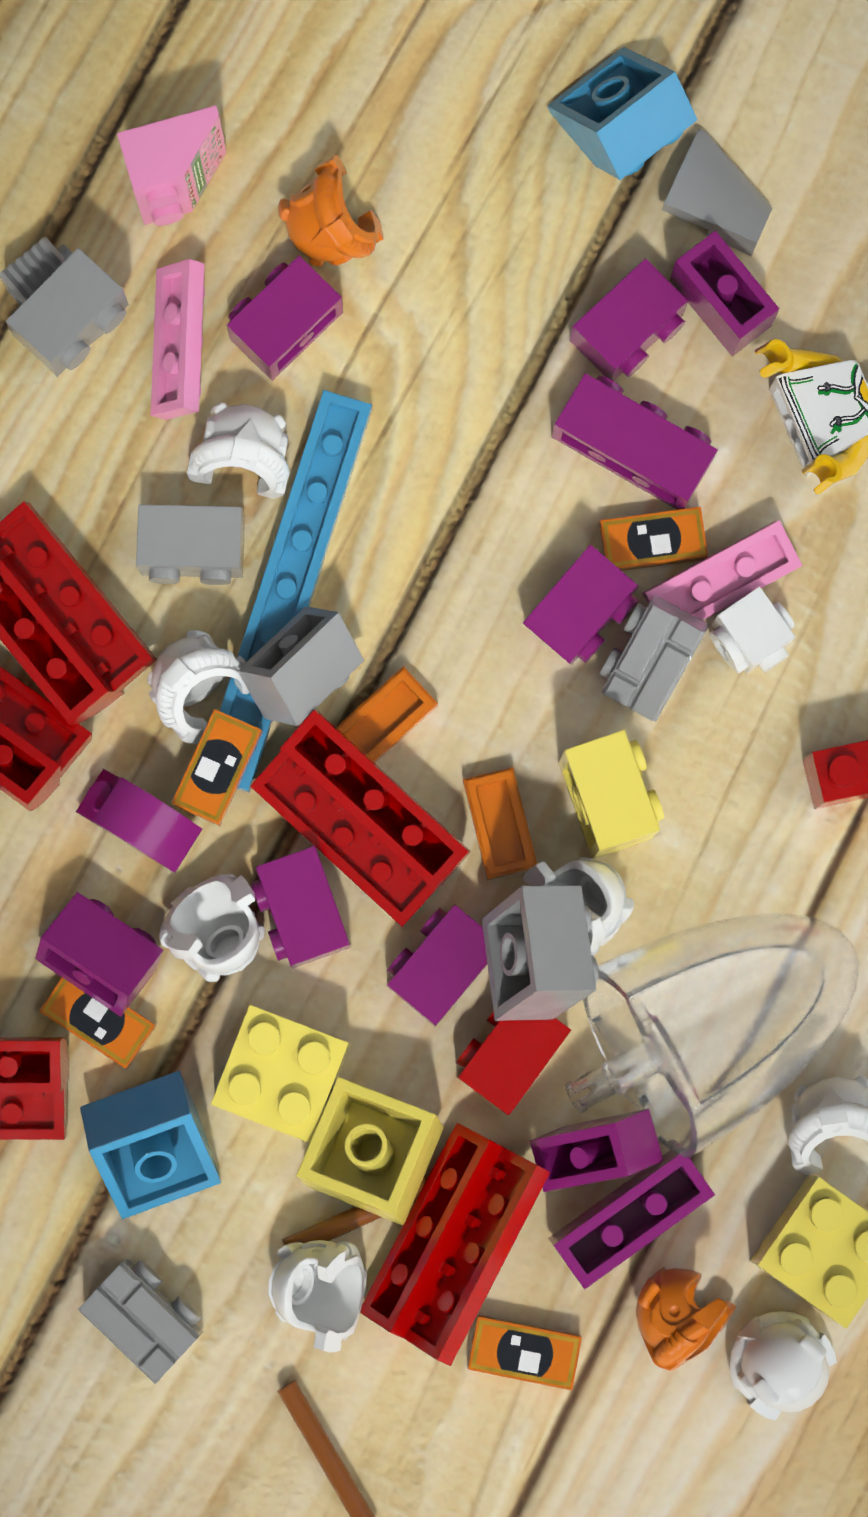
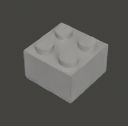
(539, 953)

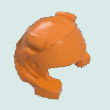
(321, 223)
(672, 1321)

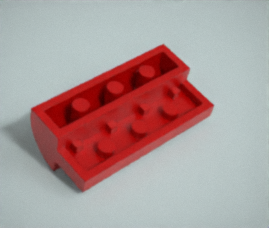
(62, 621)
(34, 743)
(360, 818)
(33, 1088)
(454, 1243)

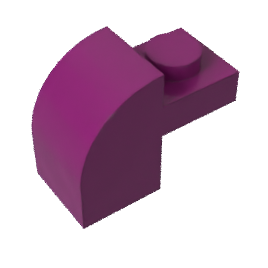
(139, 820)

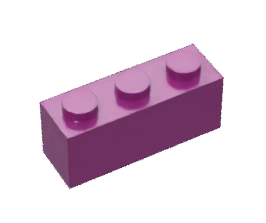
(634, 441)
(631, 1217)

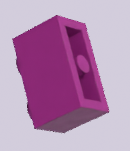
(724, 293)
(284, 316)
(630, 321)
(582, 606)
(301, 908)
(99, 953)
(441, 966)
(597, 1150)

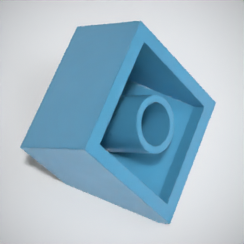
(624, 112)
(149, 1145)

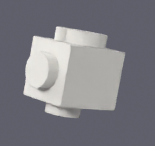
(753, 633)

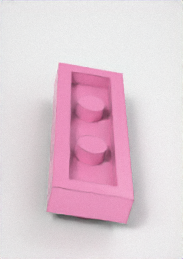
(177, 339)
(730, 573)

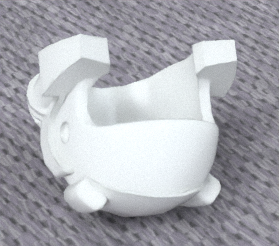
(244, 439)
(186, 675)
(601, 891)
(213, 927)
(824, 1111)
(319, 1289)
(780, 1363)

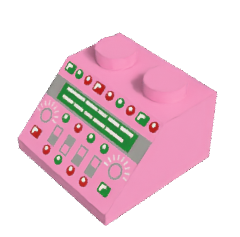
(173, 163)

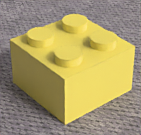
(610, 793)
(280, 1073)
(370, 1150)
(820, 1250)

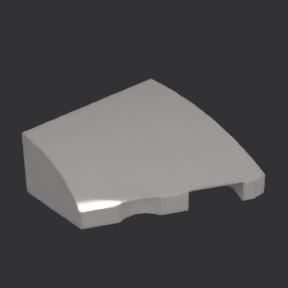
(717, 196)

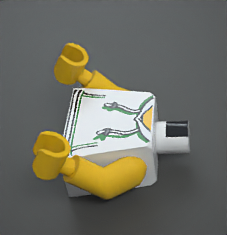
(821, 409)

